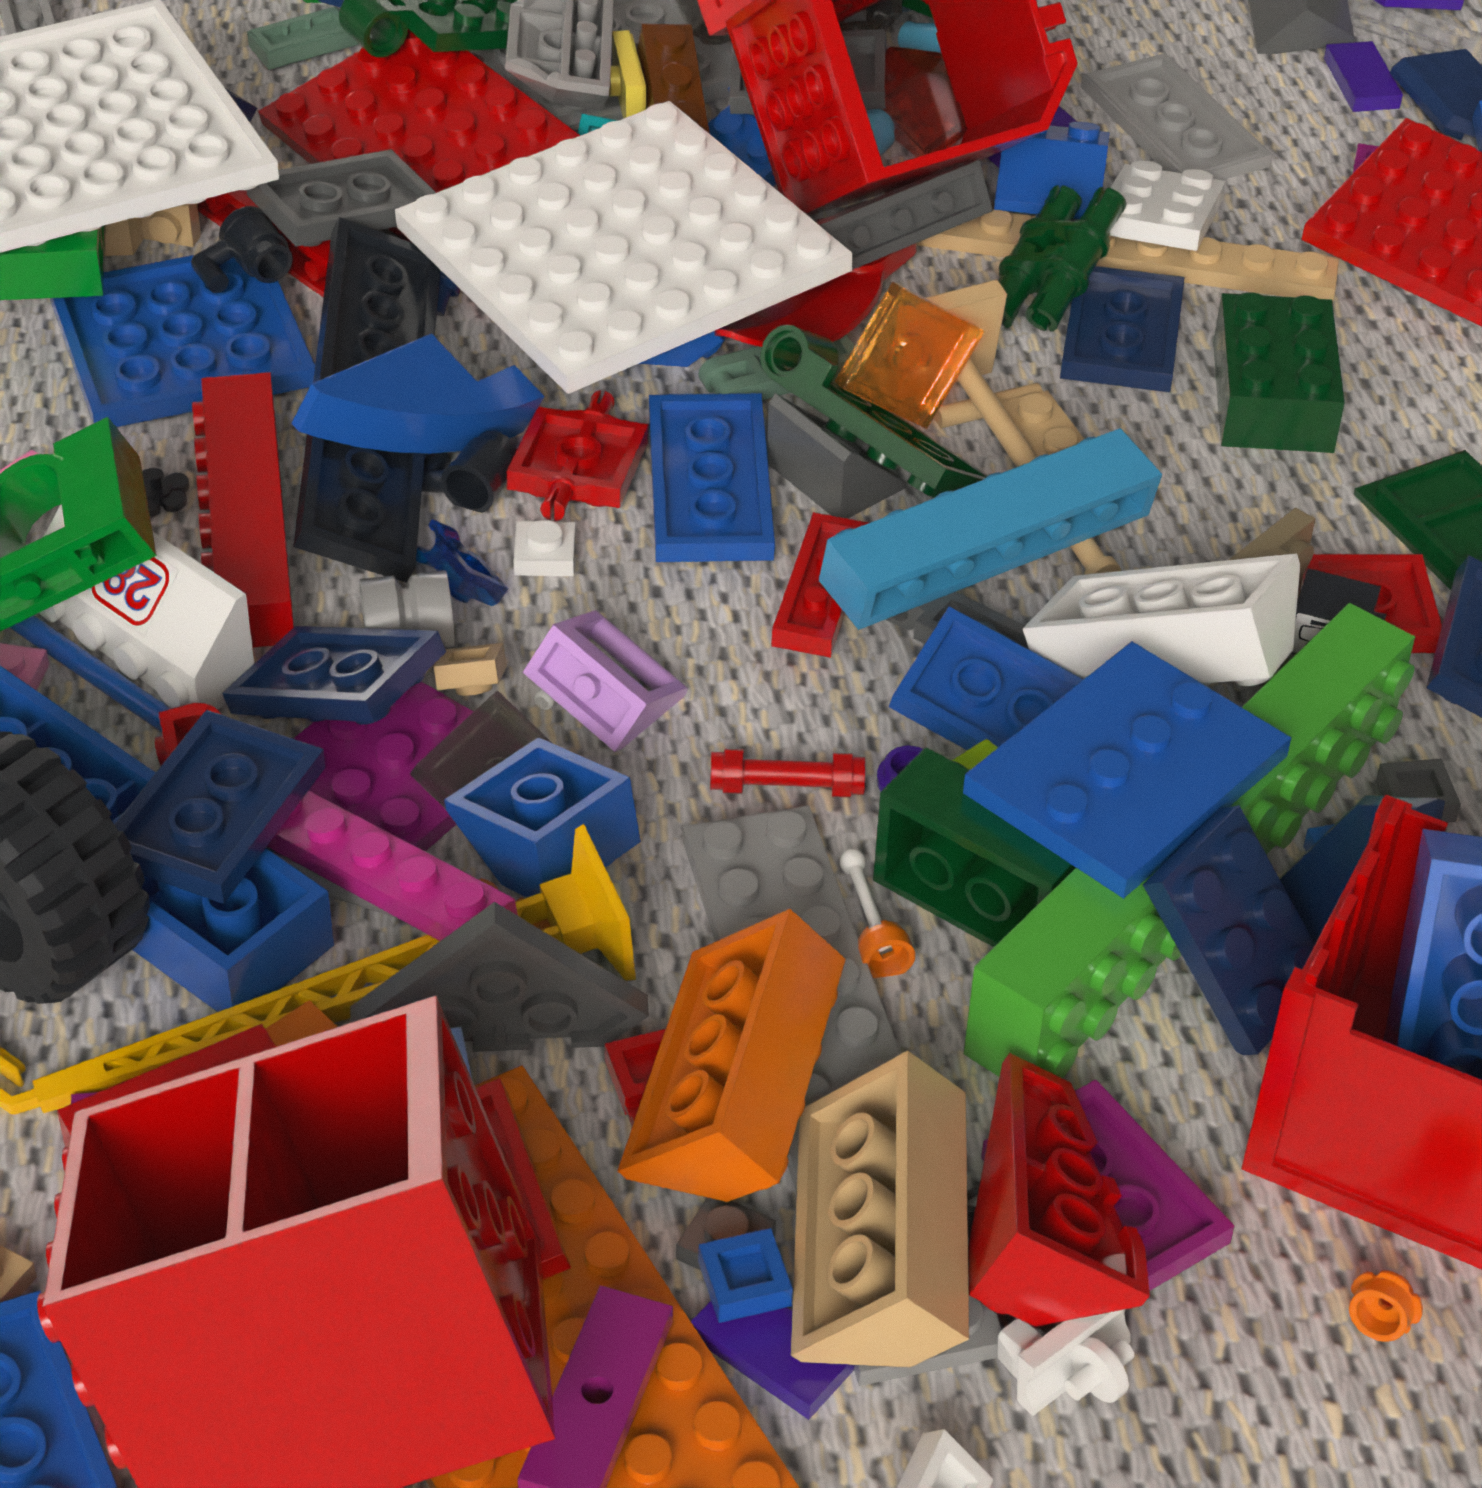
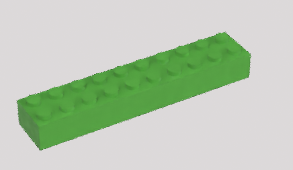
(1091, 949)

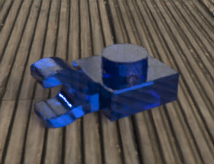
(466, 571)

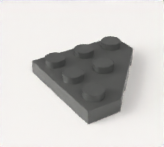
(509, 979)

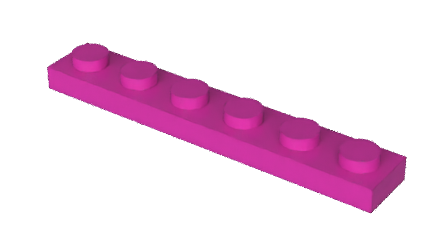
(383, 868)

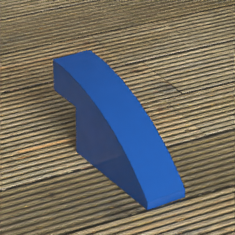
(416, 402)

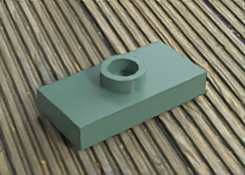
(299, 38)

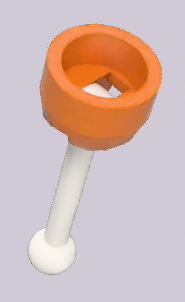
(881, 933)

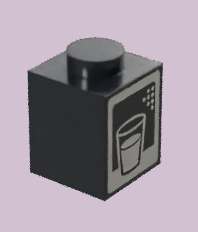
(1324, 597)

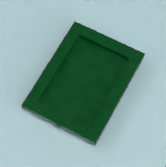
(1433, 511)

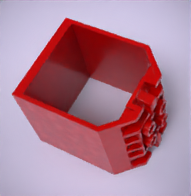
(816, 116)

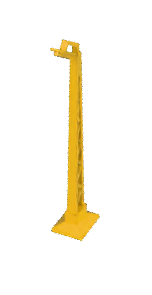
(578, 906)

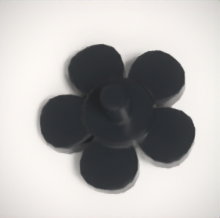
(165, 492)

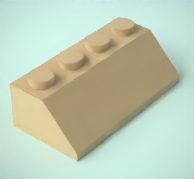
(882, 1220)

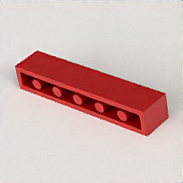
(244, 498)

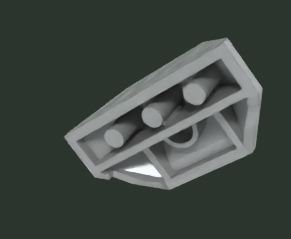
(562, 49)

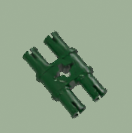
(1057, 254)

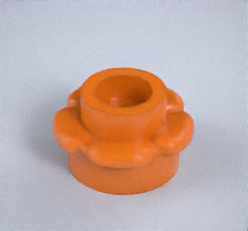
(1377, 1317)

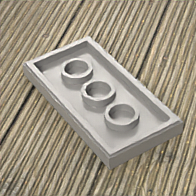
(1175, 118)

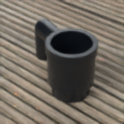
(252, 242)
(474, 475)

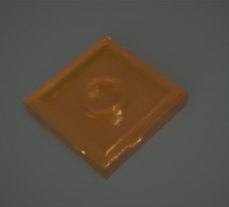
(909, 355)

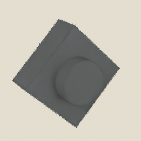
(1420, 780)
(718, 1221)

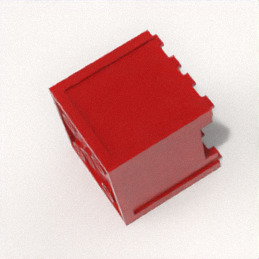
(1344, 1108)

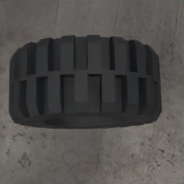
(65, 878)

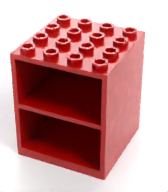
(302, 1269)

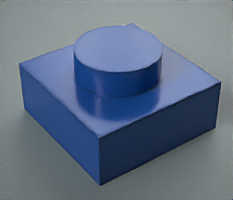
(745, 1275)

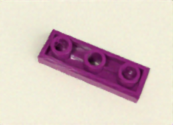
(605, 1367)

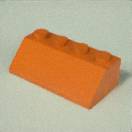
(735, 1062)

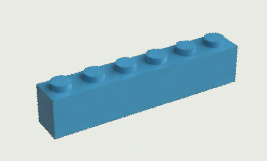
(988, 527)

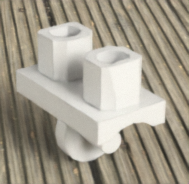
(1072, 1357)

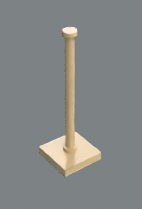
(985, 307)

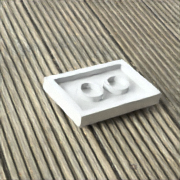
(1166, 205)

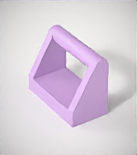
(595, 686)

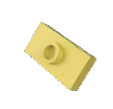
(626, 74)

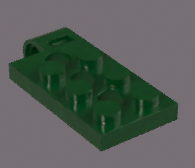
(439, 24)
(890, 437)

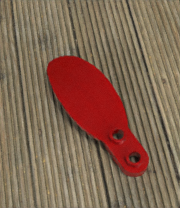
(826, 309)

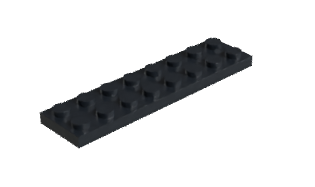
(353, 499)

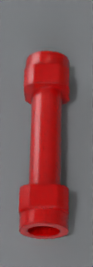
(843, 774)

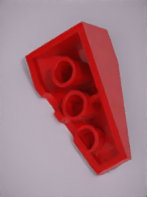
(1043, 1214)

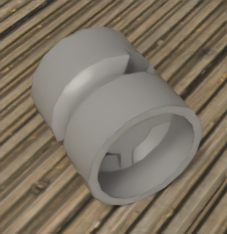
(418, 606)

